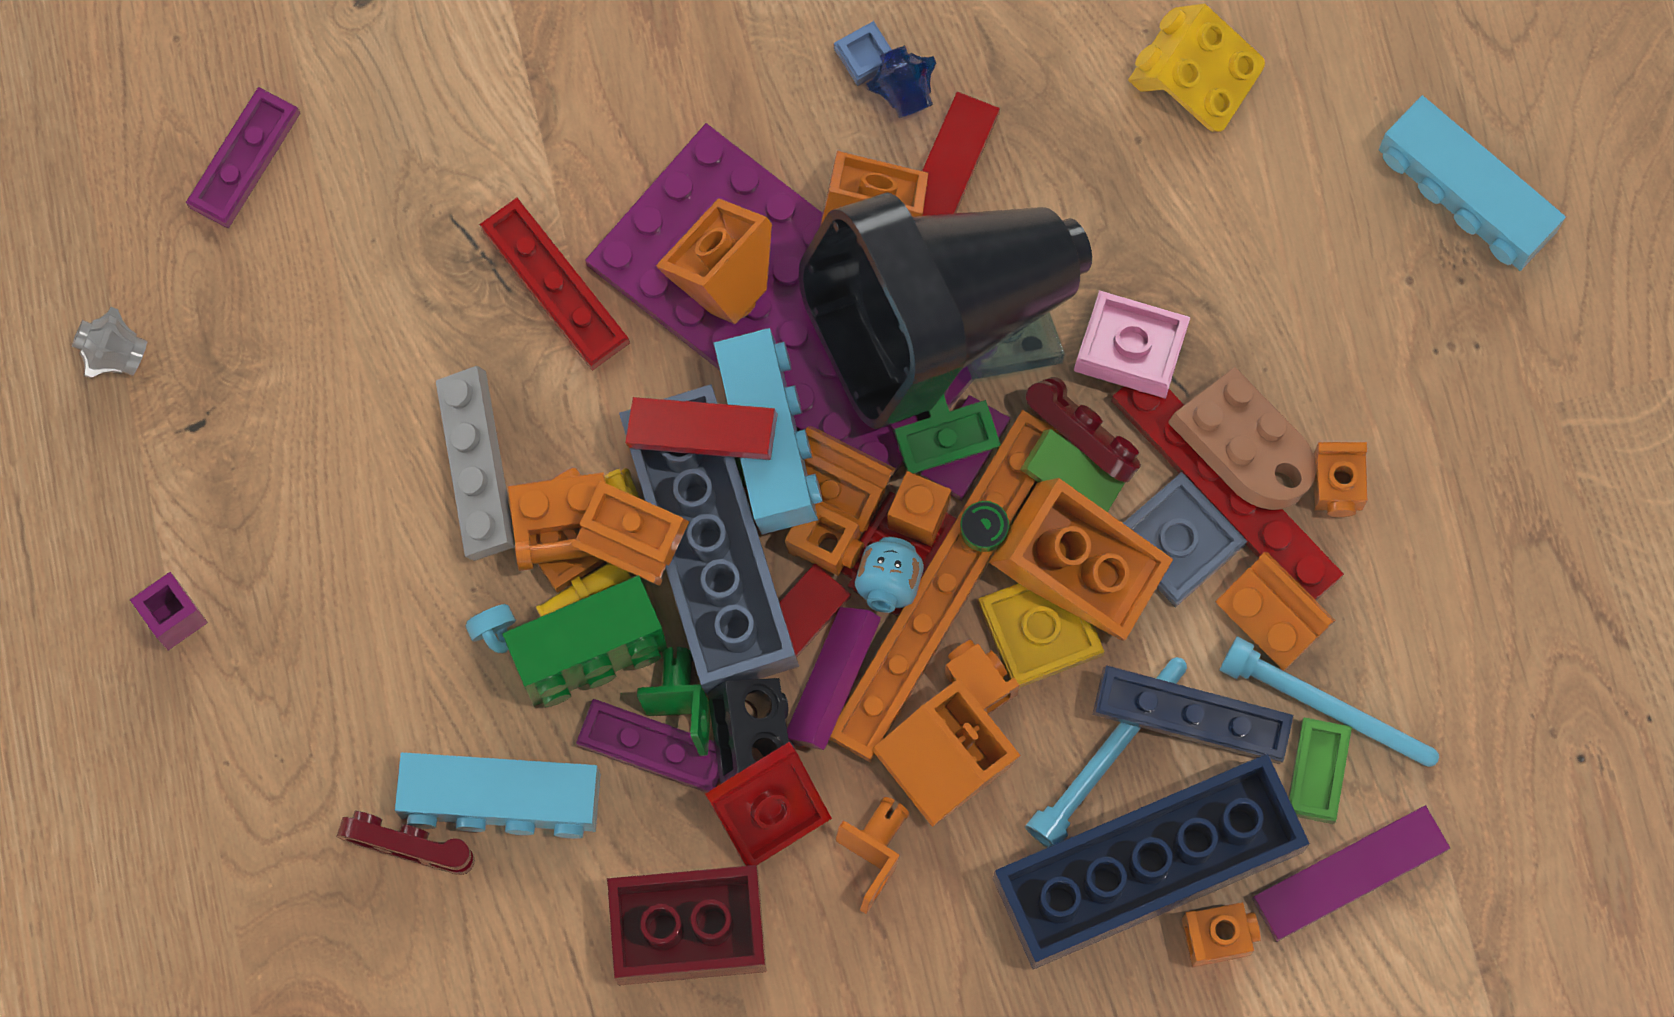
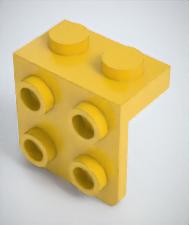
(1199, 65)

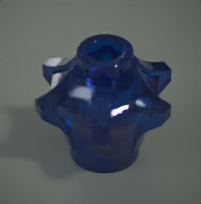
(904, 81)

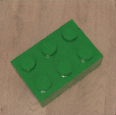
(586, 642)

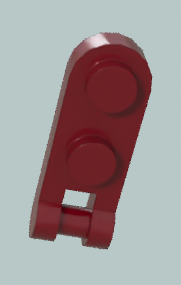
(1083, 429)
(407, 843)

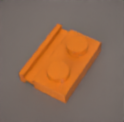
(847, 477)
(630, 533)
(1275, 611)

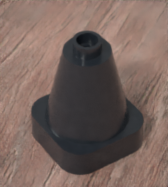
(927, 295)

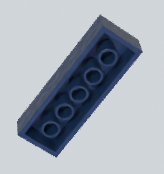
(1150, 861)

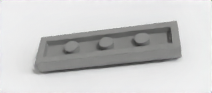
(475, 463)

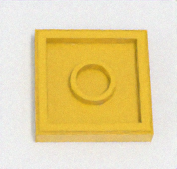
(1036, 635)

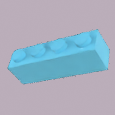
(1470, 184)
(754, 376)
(499, 793)

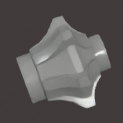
(108, 345)

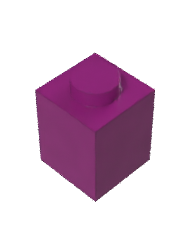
(168, 611)

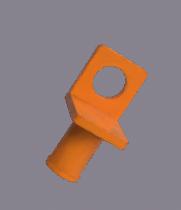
(872, 844)

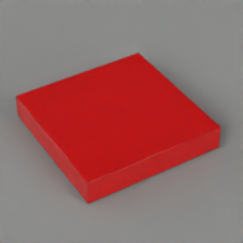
(768, 805)

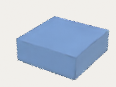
(861, 52)

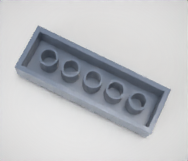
(719, 563)

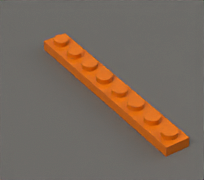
(937, 603)

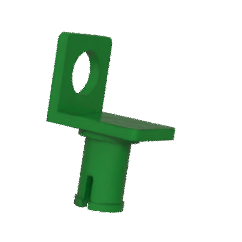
(679, 697)

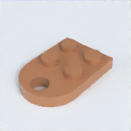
(1247, 442)

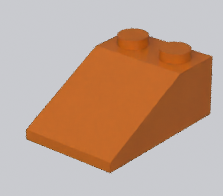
(1081, 558)

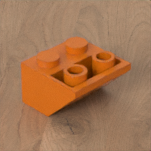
(946, 752)

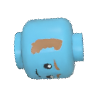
(889, 574)

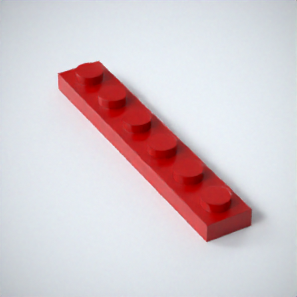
(1262, 528)

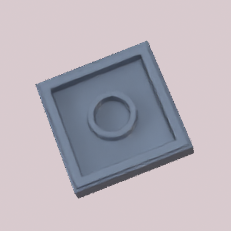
(1190, 532)

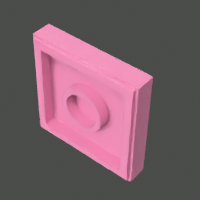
(1132, 344)

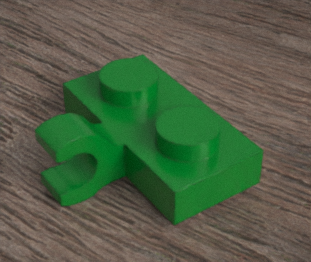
(946, 436)

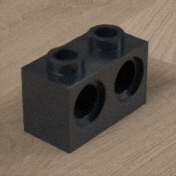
(738, 731)

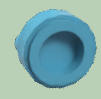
(489, 623)

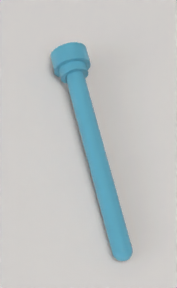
(1245, 662)
(1051, 824)

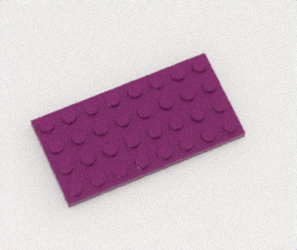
(675, 201)

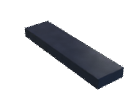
(1192, 714)

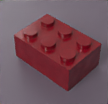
(686, 925)

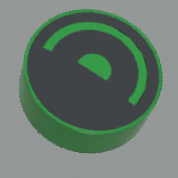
(984, 526)

